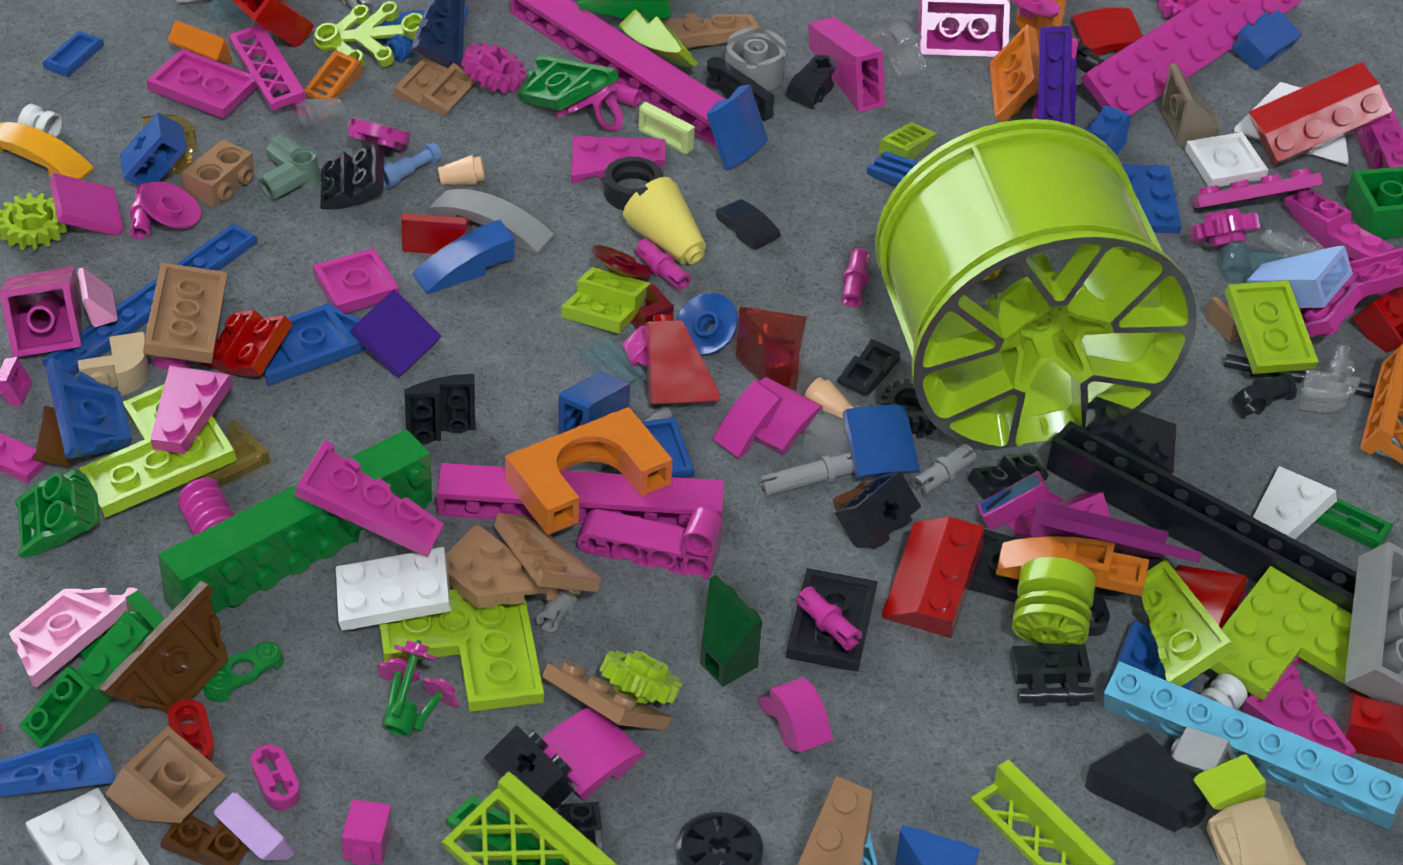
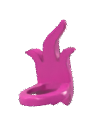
(609, 95)

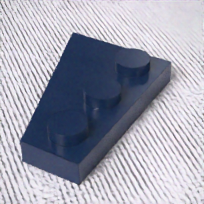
(441, 32)

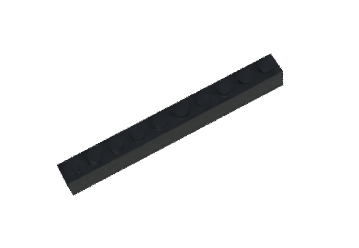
(1194, 515)

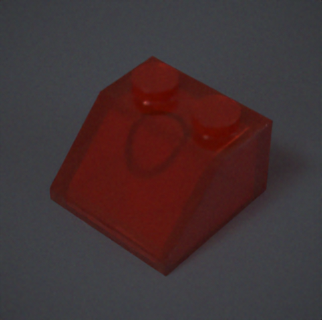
(771, 345)

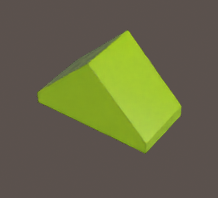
(1231, 783)

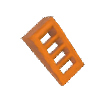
(337, 61)

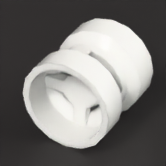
(36, 117)
(1227, 691)

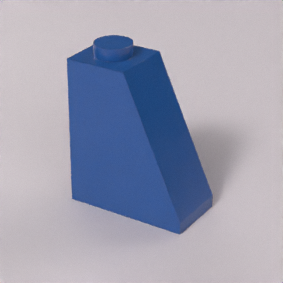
(591, 400)

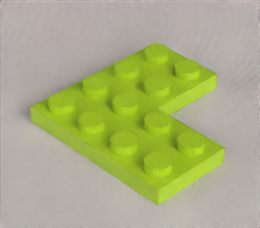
(142, 471)
(1279, 624)
(492, 646)

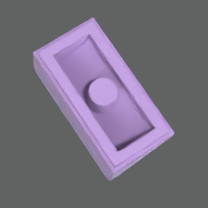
(253, 829)

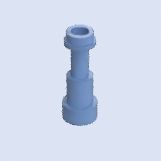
(406, 166)

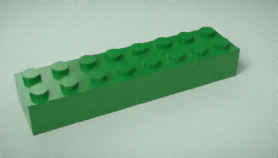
(285, 532)

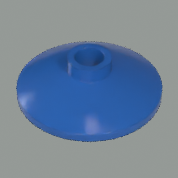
(705, 311)

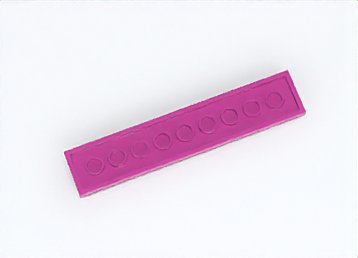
(1188, 39)

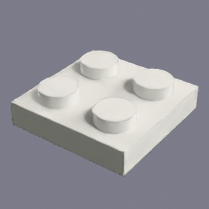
(1226, 159)

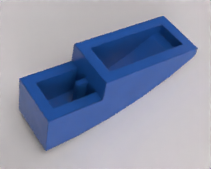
(466, 257)

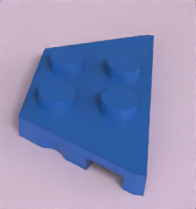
(312, 342)
(87, 413)

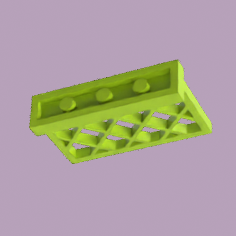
(535, 818)

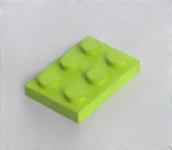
(1271, 327)

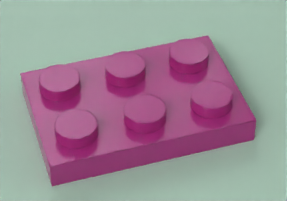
(202, 83)

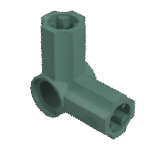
(296, 168)

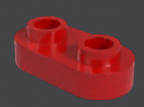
(197, 733)

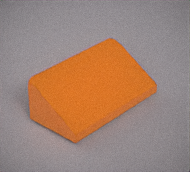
(200, 42)

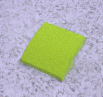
(605, 300)

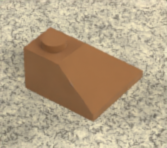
(165, 780)

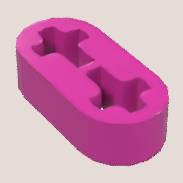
(283, 773)

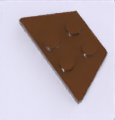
(174, 657)

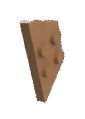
(490, 572)

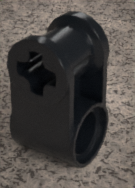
(813, 81)

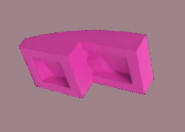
(749, 414)

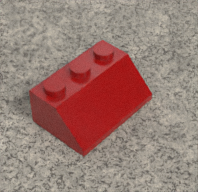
(935, 575)

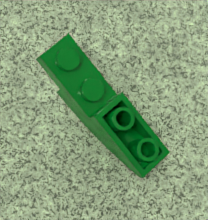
(75, 693)

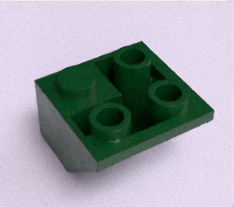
(729, 634)

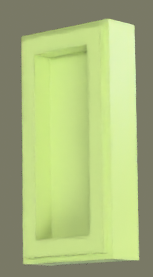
(666, 126)

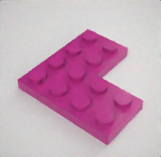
(1370, 276)

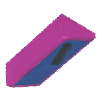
(1014, 501)

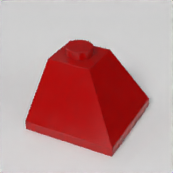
(1375, 727)

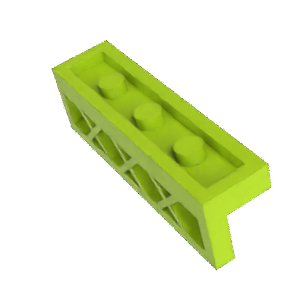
(1042, 815)

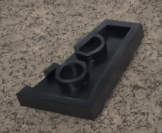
(1133, 431)

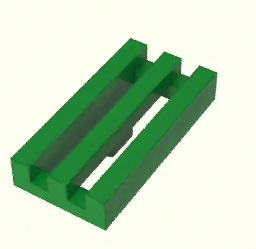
(1352, 527)

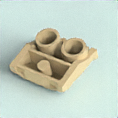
(1253, 835)

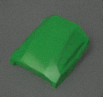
(56, 512)

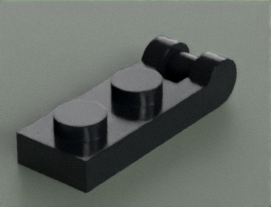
(727, 79)

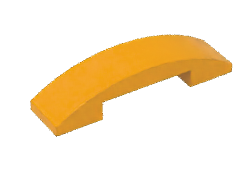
(43, 149)

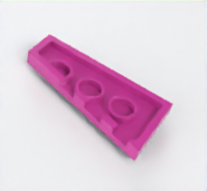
(1269, 185)
(353, 495)

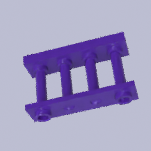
(1057, 75)

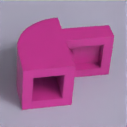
(799, 714)

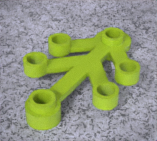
(333, 37)

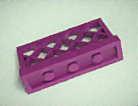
(1128, 537)

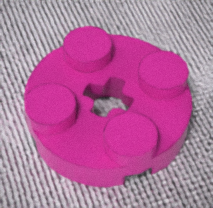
(381, 134)

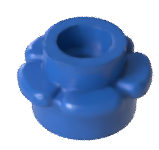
(400, 47)

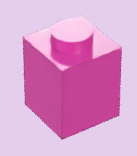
(367, 832)

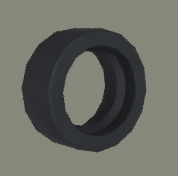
(625, 169)

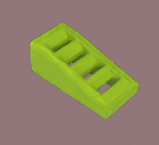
(907, 141)

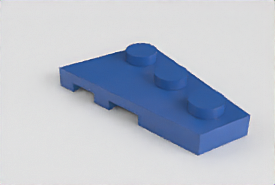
(56, 767)

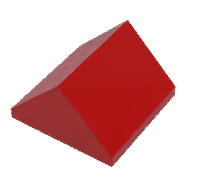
(430, 232)

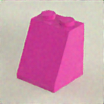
(42, 311)

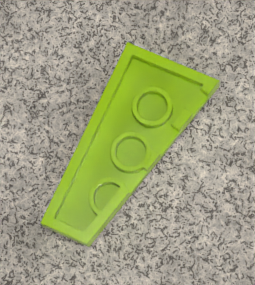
(1183, 629)

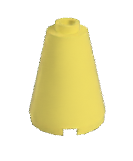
(666, 221)

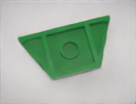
(563, 82)

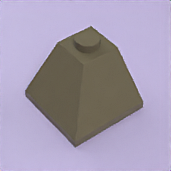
(1186, 109)

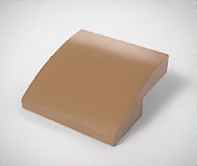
(434, 86)

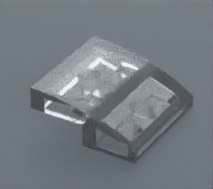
(1281, 241)

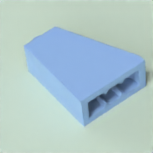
(1312, 276)

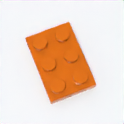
(1015, 73)

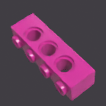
(1383, 142)

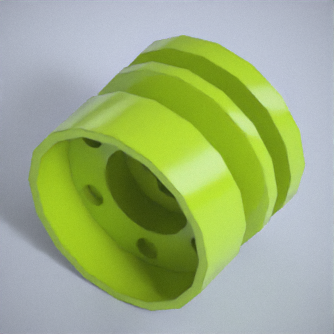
(1054, 602)

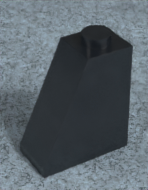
(1148, 783)

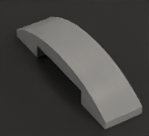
(486, 208)

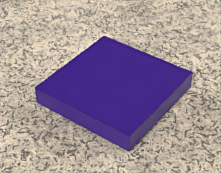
(395, 333)

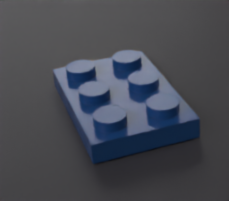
(1156, 195)

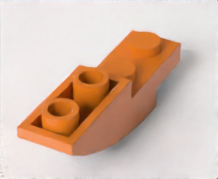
(1111, 569)

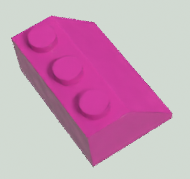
(963, 27)

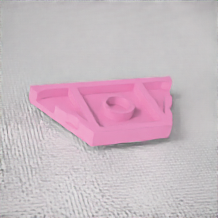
(65, 628)

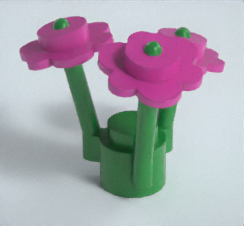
(401, 713)

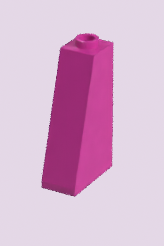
(857, 60)

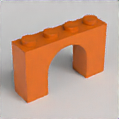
(613, 440)

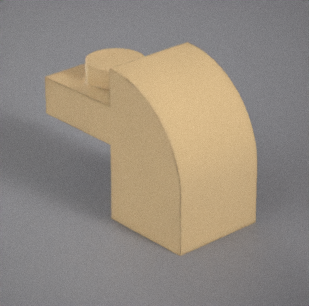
(123, 369)

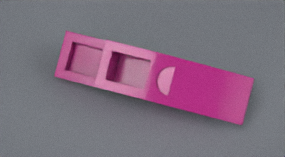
(1332, 225)

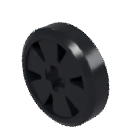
(719, 831)

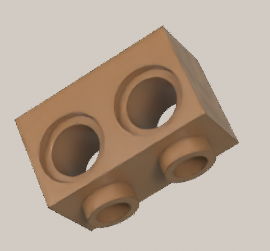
(218, 173)

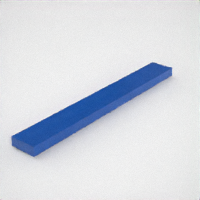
(136, 309)

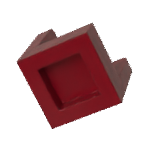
(655, 305)

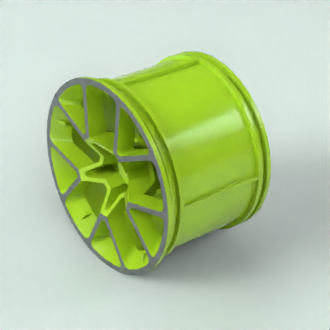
(1053, 340)

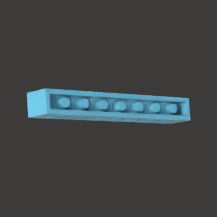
(1273, 751)

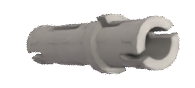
(823, 470)

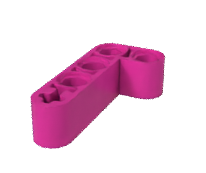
(655, 543)

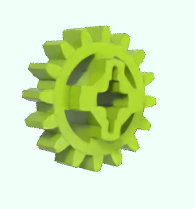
(30, 221)
(640, 677)

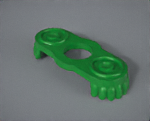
(261, 656)

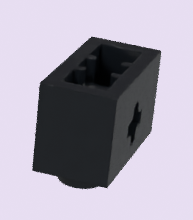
(878, 510)
(520, 754)

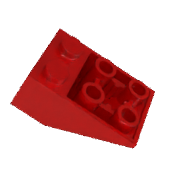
(1383, 321)

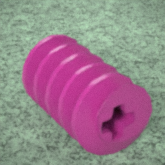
(203, 504)

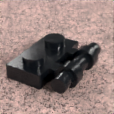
(1052, 665)

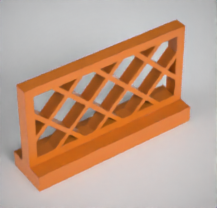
(1385, 409)

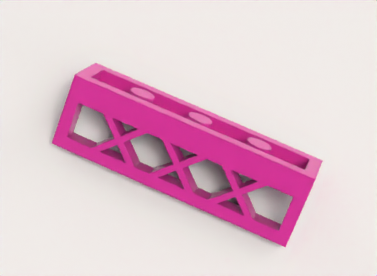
(272, 63)

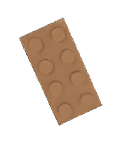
(185, 313)

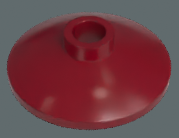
(621, 262)

